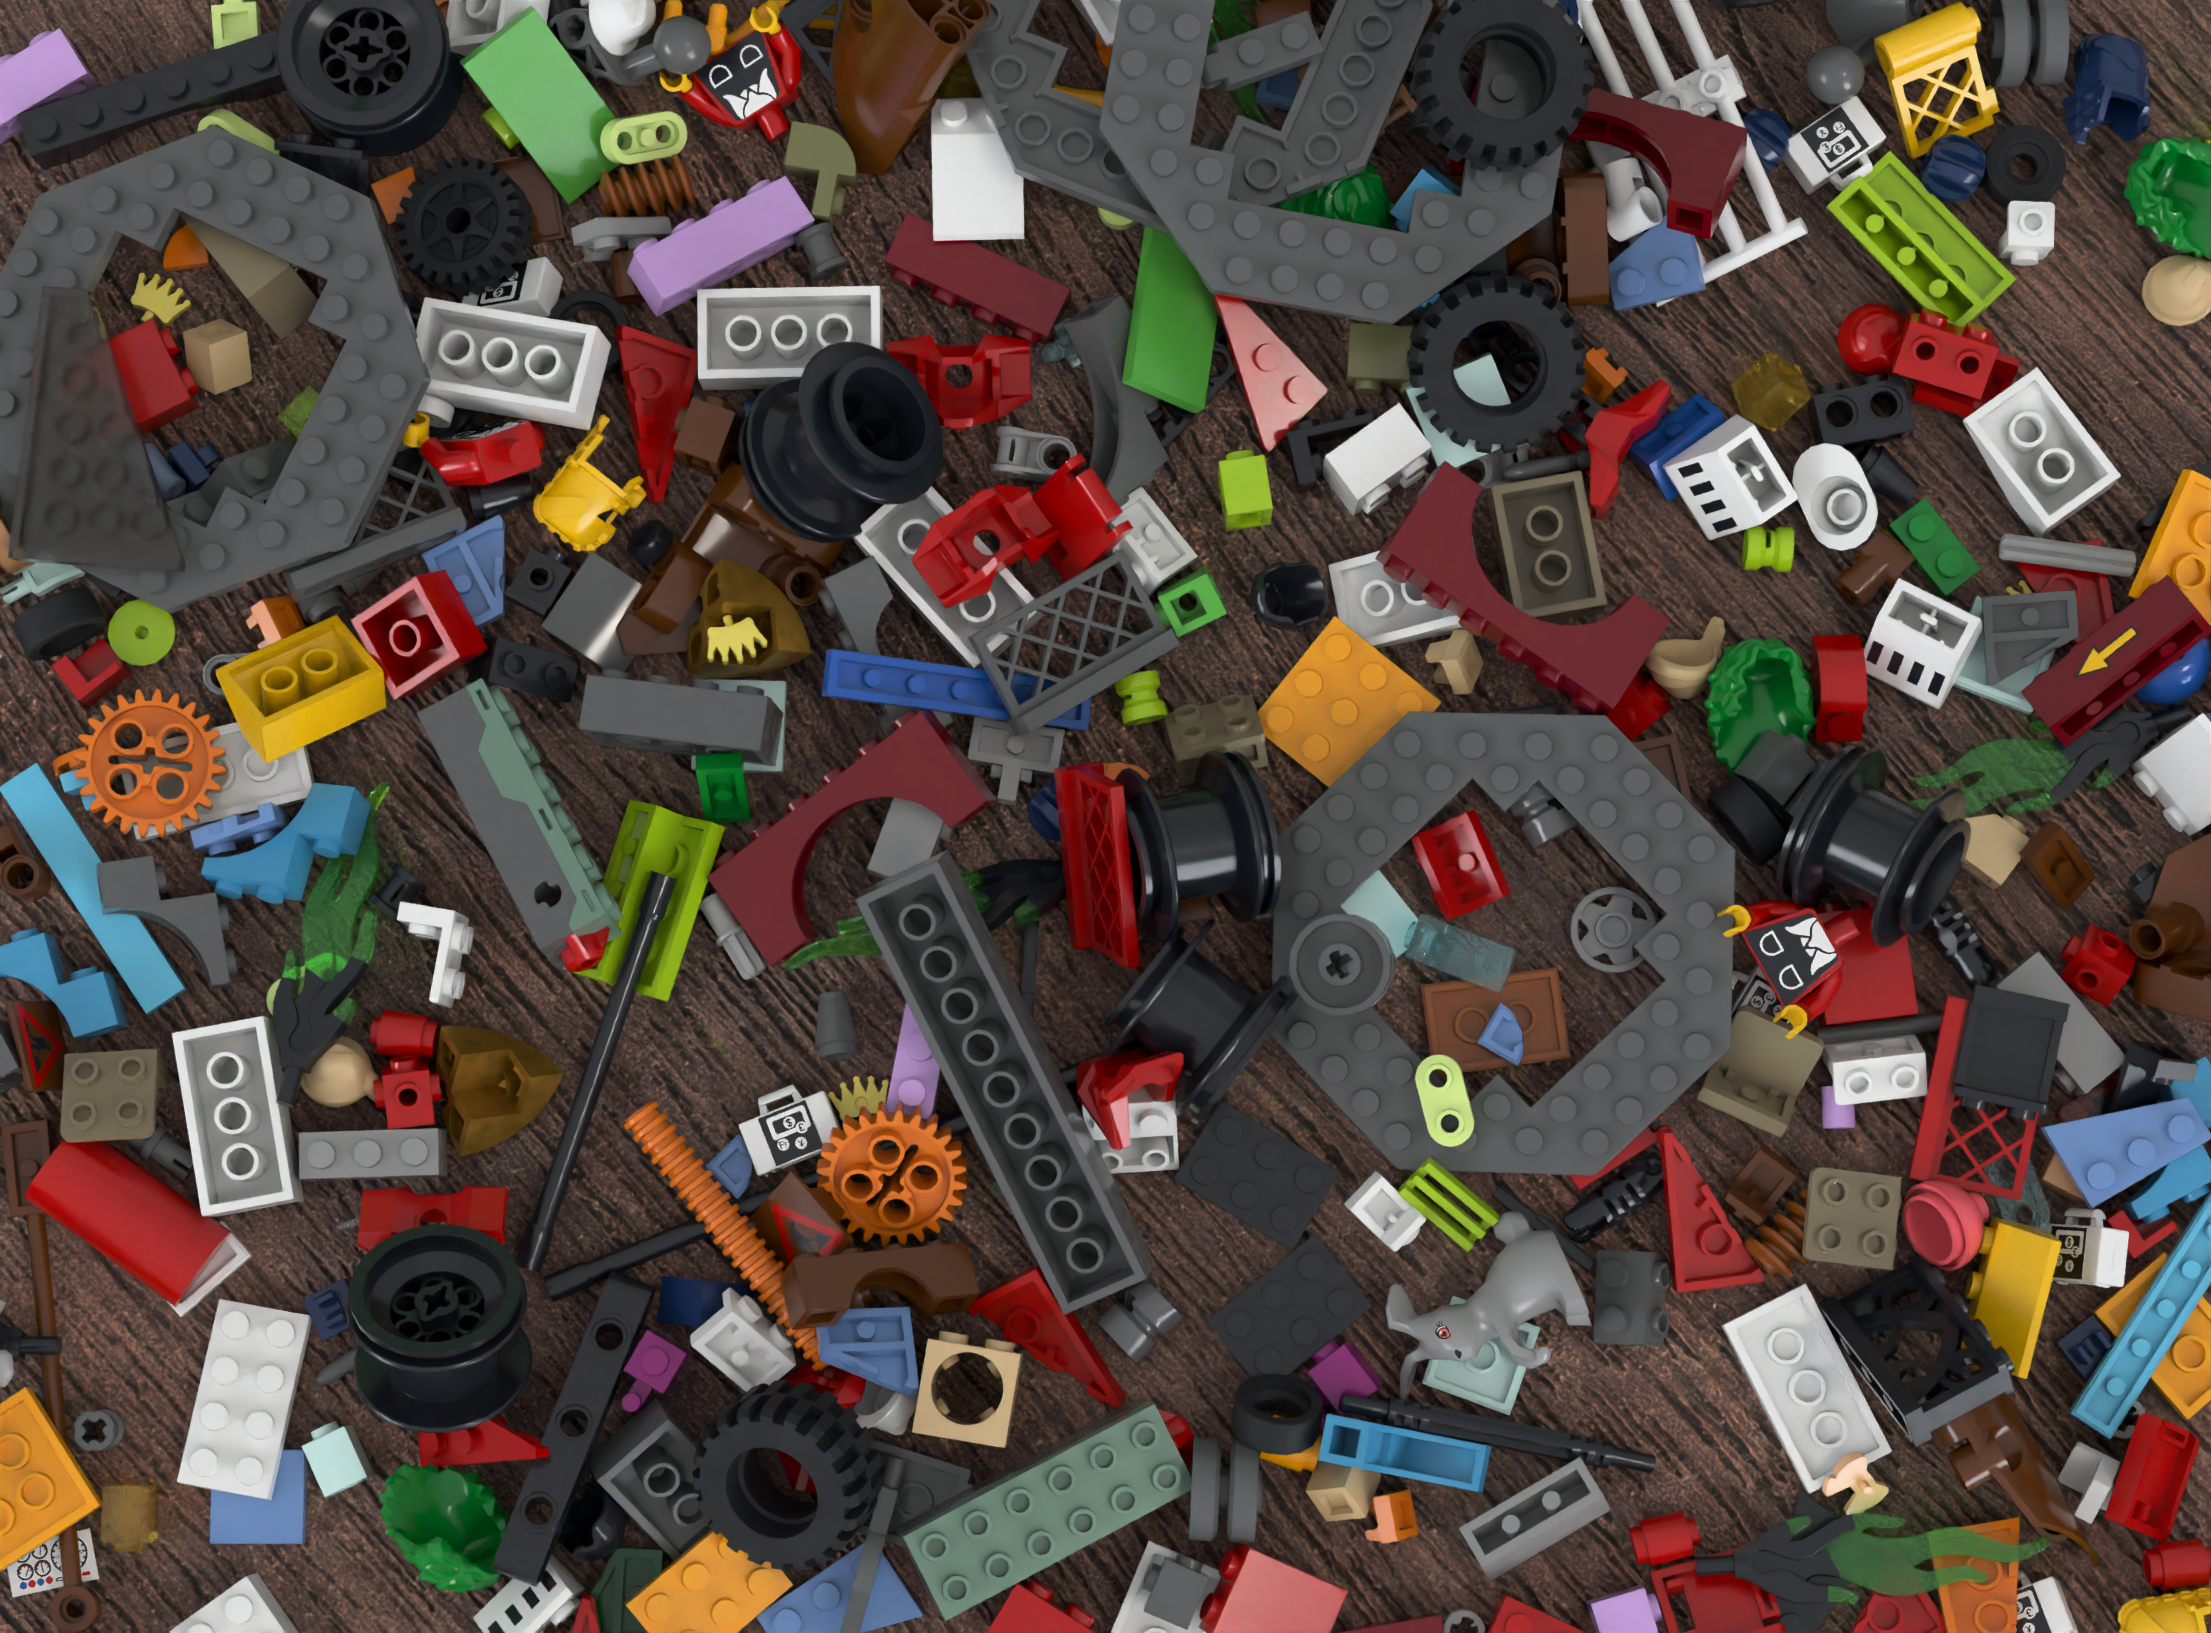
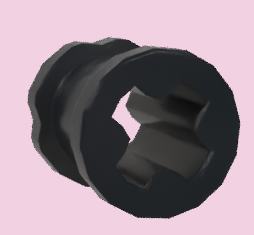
(399, 877)

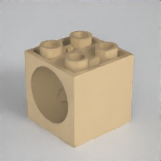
(932, 1413)

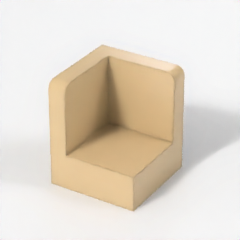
(218, 355)
(1342, 1491)

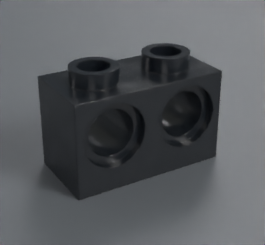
(1862, 424)

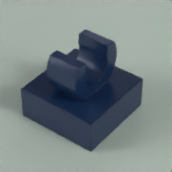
(193, 467)
(329, 1309)
(2085, 1346)

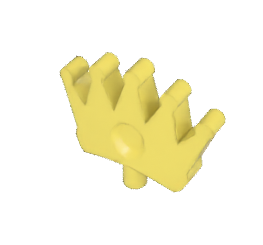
(158, 300)
(733, 638)
(851, 1103)

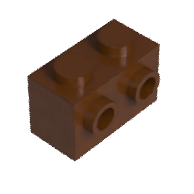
(707, 435)

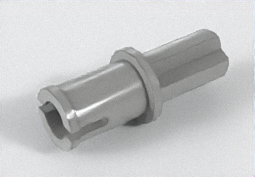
(732, 937)

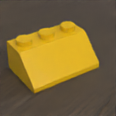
(302, 688)
(2013, 1287)

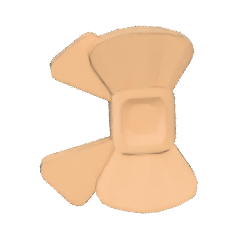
(1853, 1473)

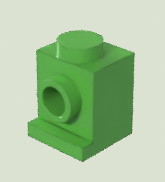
(1207, 608)

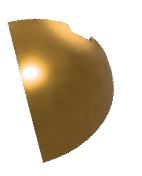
(743, 594)
(491, 1085)

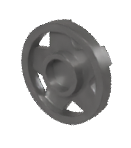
(1611, 929)

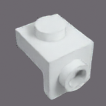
(2028, 232)
(1385, 1212)
(2091, 1475)

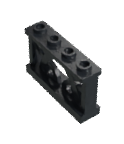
(1914, 1403)

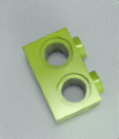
(1244, 491)

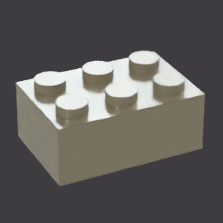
(1547, 547)

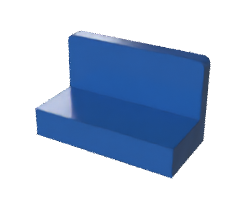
(1672, 436)

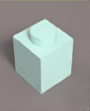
(337, 1458)

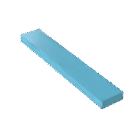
(74, 864)
(2149, 1329)

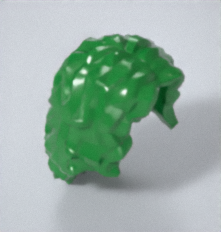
(2173, 193)
(1353, 200)
(1756, 690)
(445, 1525)

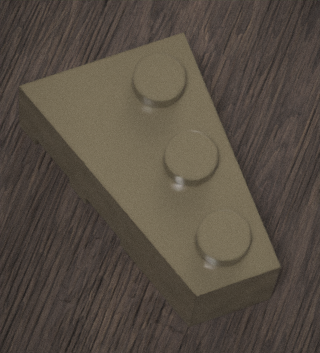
(261, 277)

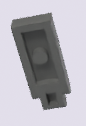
(1262, 53)

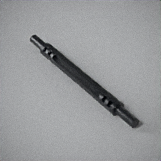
(1496, 1432)

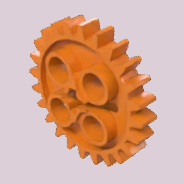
(156, 722)
(926, 1195)

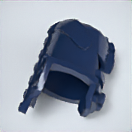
(2105, 72)

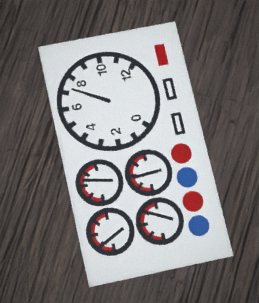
(43, 1570)

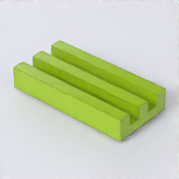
(1438, 1217)

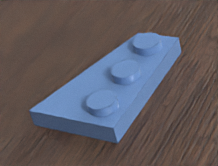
(2125, 1146)
(823, 1600)

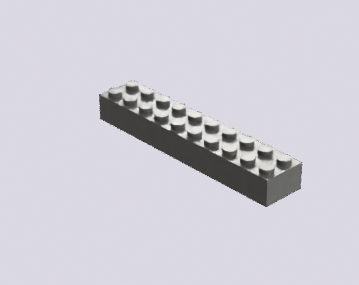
(1006, 1082)

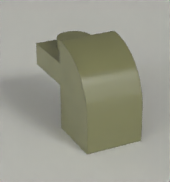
(826, 158)

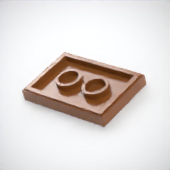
(1461, 1010)

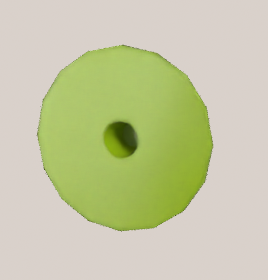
(141, 633)

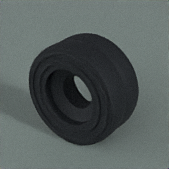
(2030, 143)

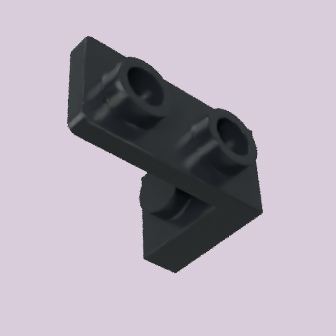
(1306, 461)
(525, 669)
(2146, 1071)

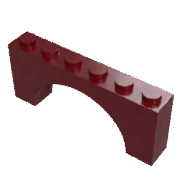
(1687, 151)
(1438, 557)
(768, 876)

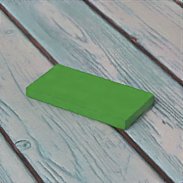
(544, 102)
(1170, 326)

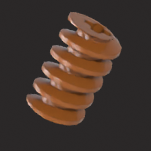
(646, 189)
(1783, 1244)

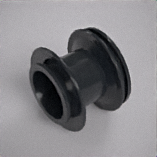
(395, 115)
(840, 442)
(1202, 844)
(1874, 845)
(1203, 1013)
(439, 1328)

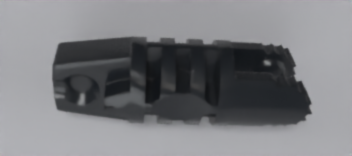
(1961, 944)
(1615, 1199)

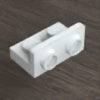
(1154, 543)
(1876, 1069)
(745, 1343)

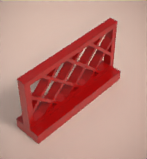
(1097, 862)
(1937, 1113)

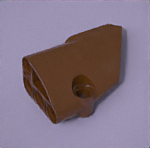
(890, 66)
(1565, 246)
(729, 528)
(2176, 968)
(2006, 1451)

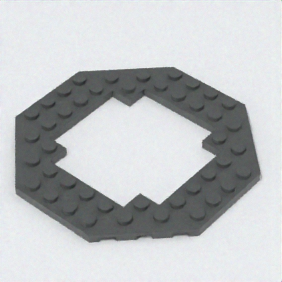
(1320, 143)
(290, 216)
(1296, 255)
(1635, 819)

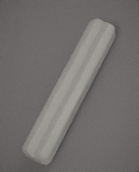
(2067, 555)

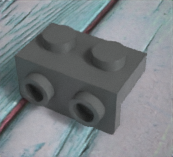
(1631, 1298)

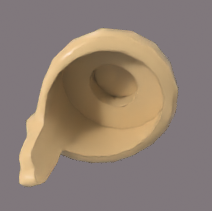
(2178, 290)
(1685, 664)
(341, 1075)

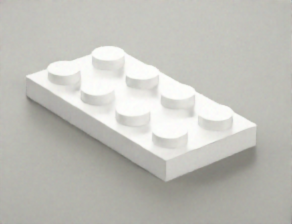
(245, 785)
(1805, 1385)
(245, 1399)

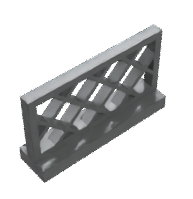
(385, 545)
(1089, 679)

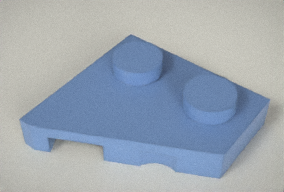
(1656, 269)
(476, 568)
(223, 836)
(874, 1347)

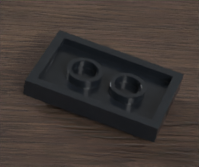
(1256, 1175)
(1290, 1311)

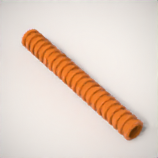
(719, 1216)

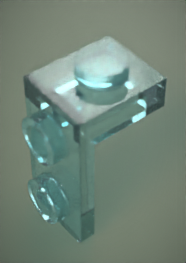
(1459, 953)

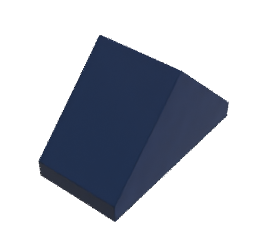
(693, 1300)

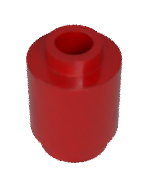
(405, 1034)
(1664, 1538)
(2177, 1564)

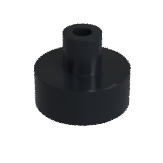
(650, 542)

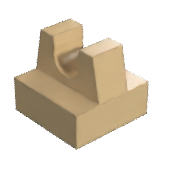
(1459, 661)

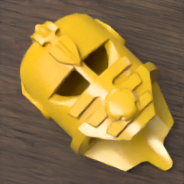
(583, 493)
(2167, 1613)

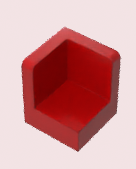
(92, 672)
(2140, 1235)

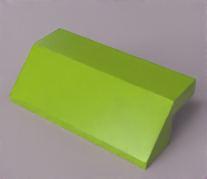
(1920, 242)
(672, 846)

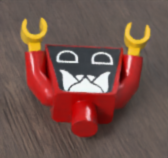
(748, 79)
(480, 453)
(1795, 954)

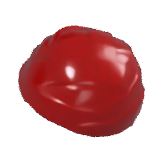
(1870, 338)

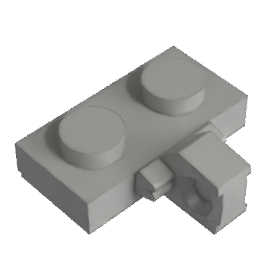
(606, 234)
(1013, 756)

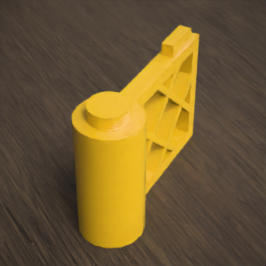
(1930, 47)

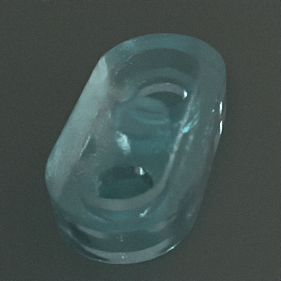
(2031, 1196)

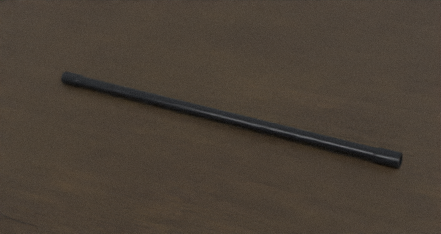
(587, 1273)

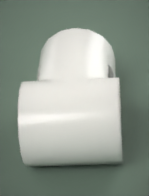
(1630, 203)

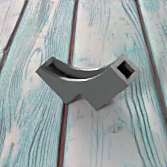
(1124, 442)

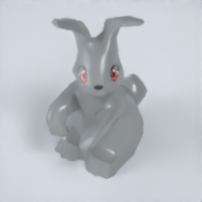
(1521, 1284)

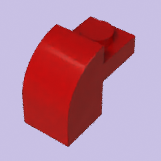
(1839, 687)

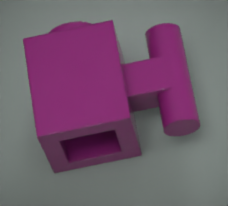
(655, 1366)
(1342, 1371)

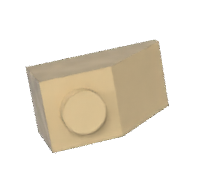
(1994, 848)

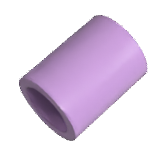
(1835, 1115)

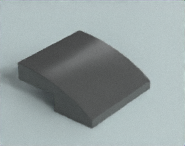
(591, 612)

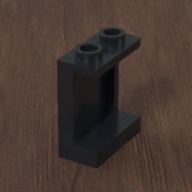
(2009, 1051)

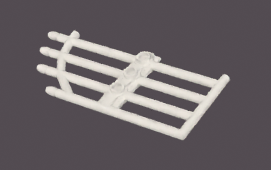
(1701, 93)

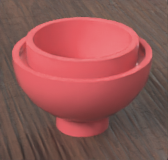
(1944, 1223)

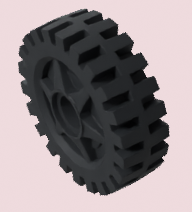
(440, 208)

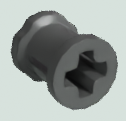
(821, 251)
(85, 1430)

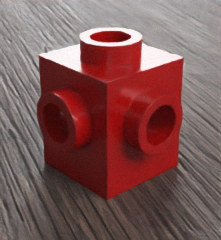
(2097, 964)
(411, 1107)

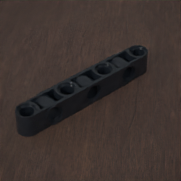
(586, 1395)

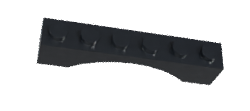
(94, 118)

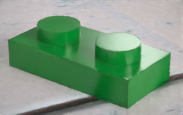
(1935, 546)
(723, 787)

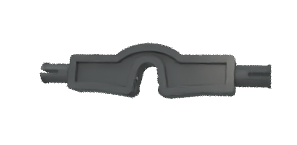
(873, 1546)

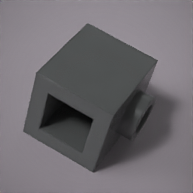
(1175, 1589)

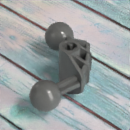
(678, 46)
(1838, 71)

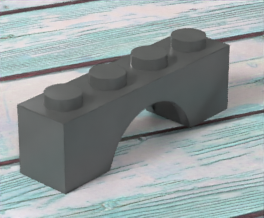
(858, 598)

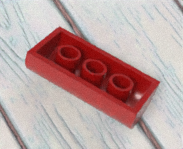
(128, 1216)

